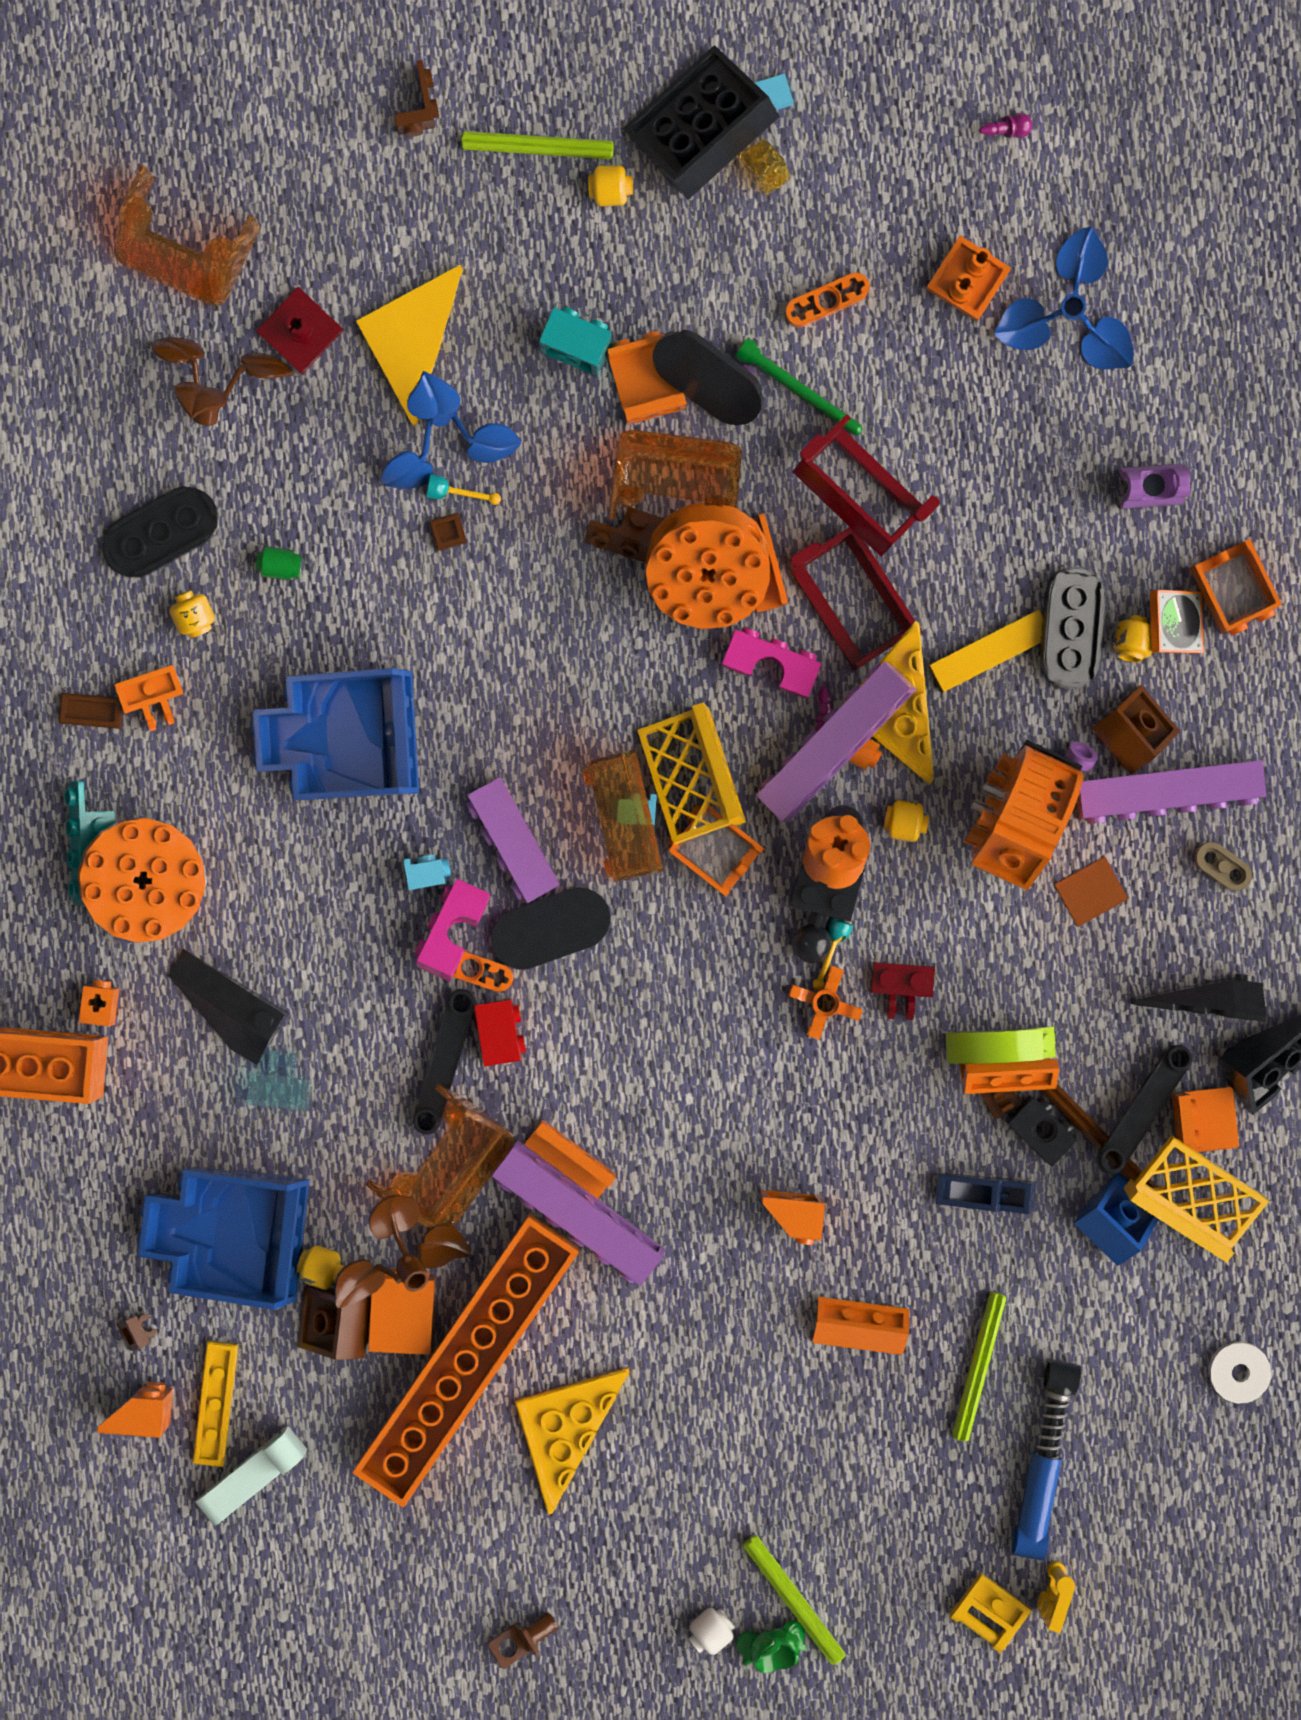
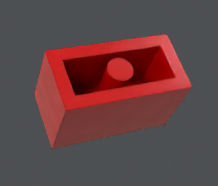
(499, 1032)

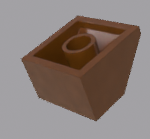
(1136, 730)
(331, 1330)

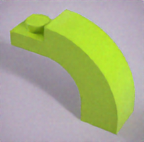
(1000, 1045)

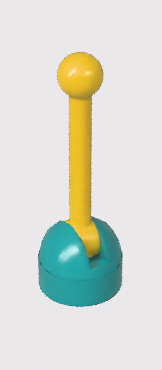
(439, 488)
(838, 931)

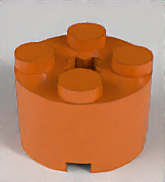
(836, 851)

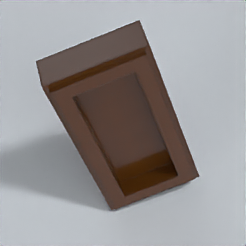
(90, 711)

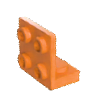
(1205, 1119)

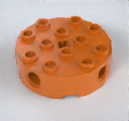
(708, 566)
(162, 903)

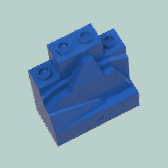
(342, 735)
(229, 1235)

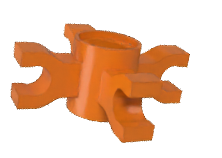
(830, 987)

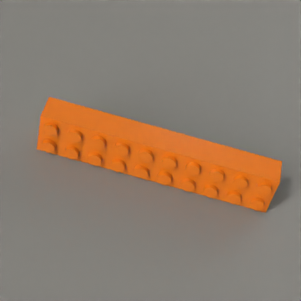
(466, 1360)

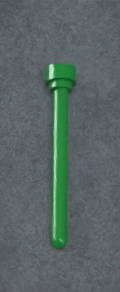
(751, 354)

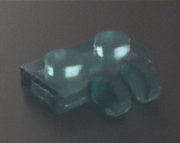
(279, 1091)

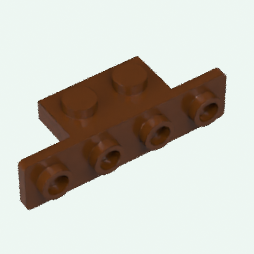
(630, 540)

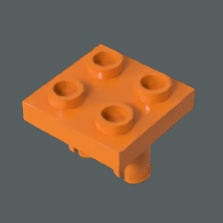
(968, 278)

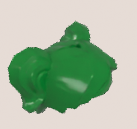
(772, 1648)

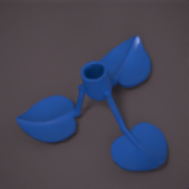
(1024, 322)
(437, 404)

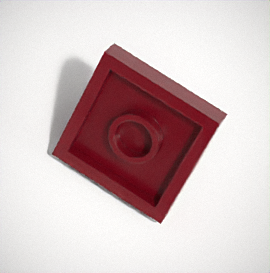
(300, 330)

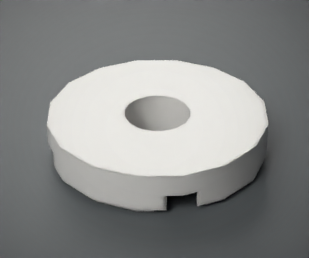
(1257, 1375)

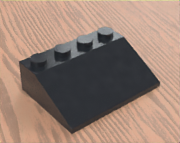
(702, 122)

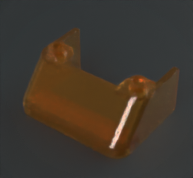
(200, 276)
(675, 468)
(624, 816)
(456, 1166)

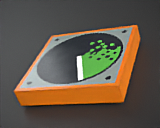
(1176, 621)

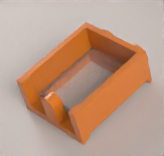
(1236, 588)
(718, 855)

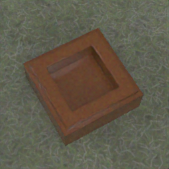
(448, 532)

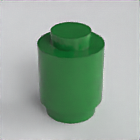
(279, 563)

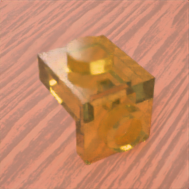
(766, 166)

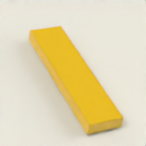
(988, 651)
(215, 1403)

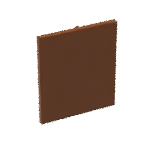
(1091, 891)

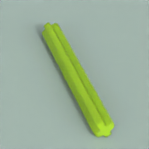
(537, 145)
(979, 1366)
(794, 1599)

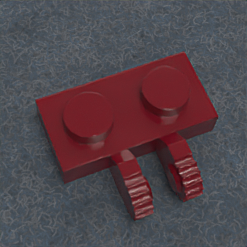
(902, 980)

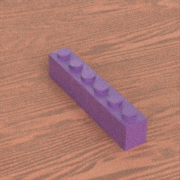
(836, 741)
(1170, 790)
(578, 1213)

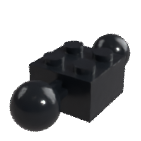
(812, 941)

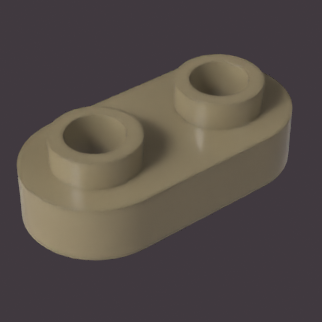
(1222, 865)

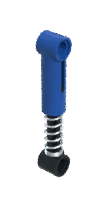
(1031, 1532)

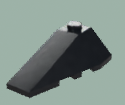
(1224, 997)
(233, 1010)
(1261, 1062)

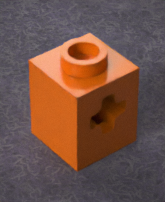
(89, 1011)

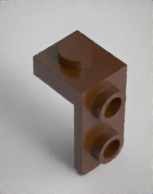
(414, 122)

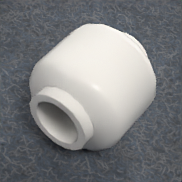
(711, 1631)

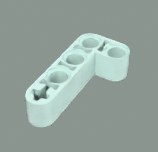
(251, 1475)

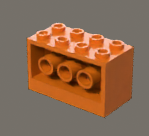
(52, 1065)

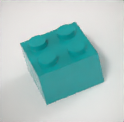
(576, 340)

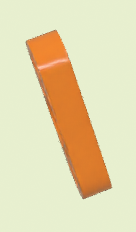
(803, 302)
(489, 982)

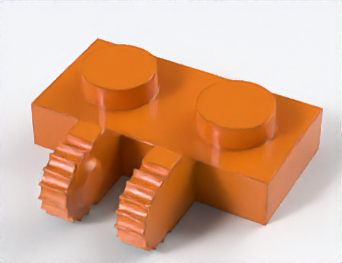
(149, 690)

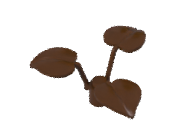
(203, 402)
(389, 1217)

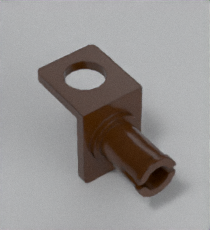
(524, 1638)

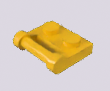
(1057, 1598)
(997, 1605)

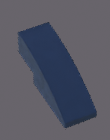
(986, 1193)

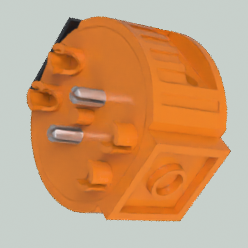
(1024, 813)

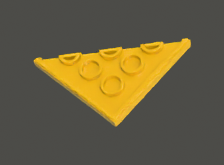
(410, 333)
(907, 730)
(562, 1427)

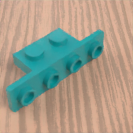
(82, 829)

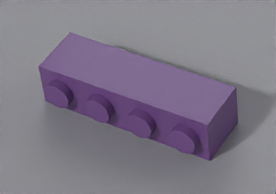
(513, 840)

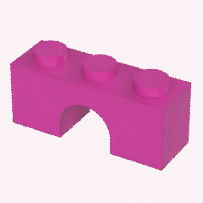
(798, 669)
(461, 904)

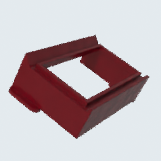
(843, 504)
(825, 612)

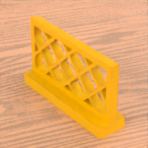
(716, 765)
(1176, 1214)

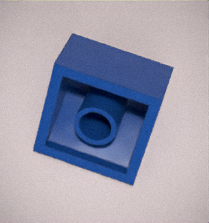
(1116, 1222)

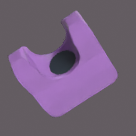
(1155, 485)

